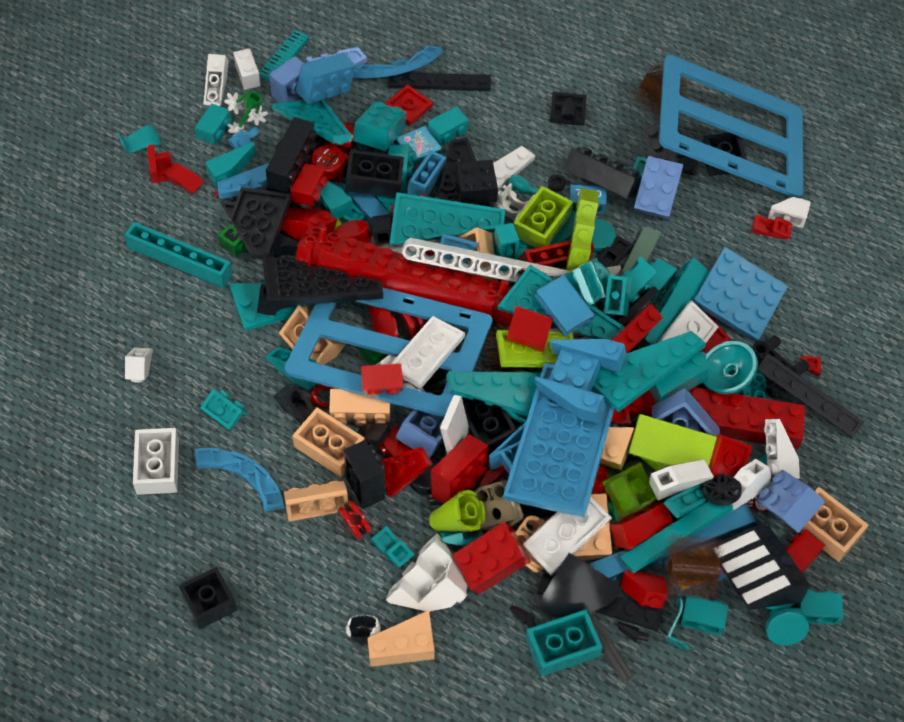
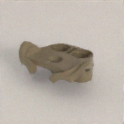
(509, 510)

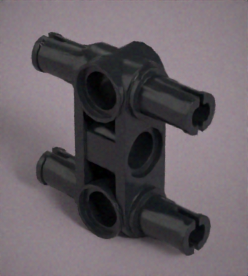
(762, 348)

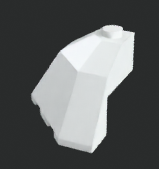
(432, 581)

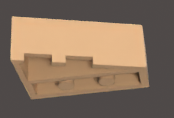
(617, 446)
(403, 642)

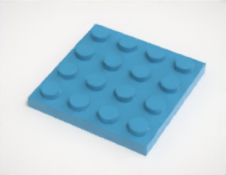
(740, 294)

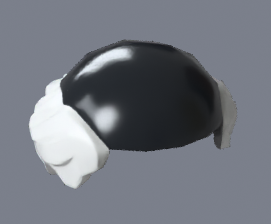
(362, 627)

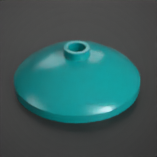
(727, 359)

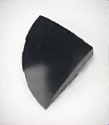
(577, 589)

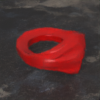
(315, 391)

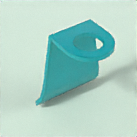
(140, 139)
(679, 603)

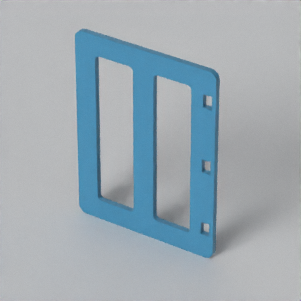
(791, 146)
(320, 326)

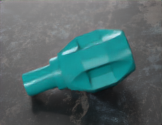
(521, 185)

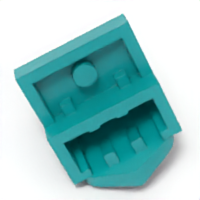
(590, 280)

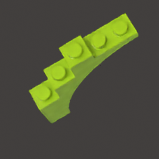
(583, 228)

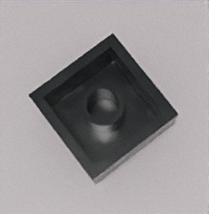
(726, 142)
(476, 182)
(208, 597)

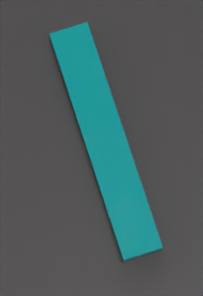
(689, 524)

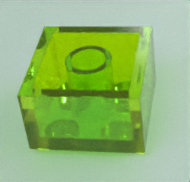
(630, 490)

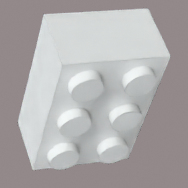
(156, 461)

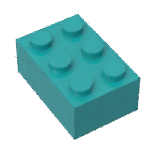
(379, 126)
(563, 643)

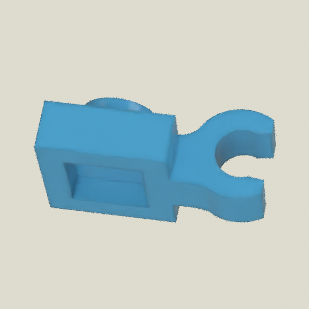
(242, 138)

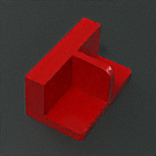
(158, 164)

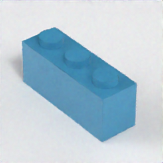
(427, 174)

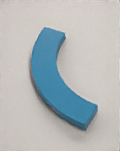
(419, 59)
(245, 468)

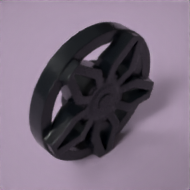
(722, 490)

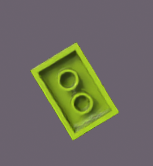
(543, 218)

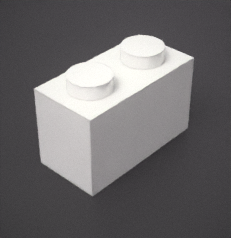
(246, 69)

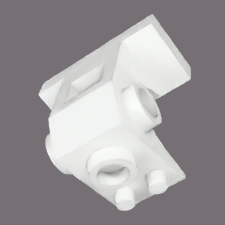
(508, 198)

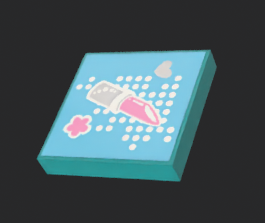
(421, 141)

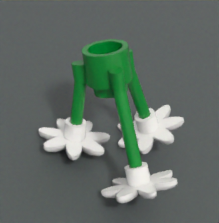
(252, 101)

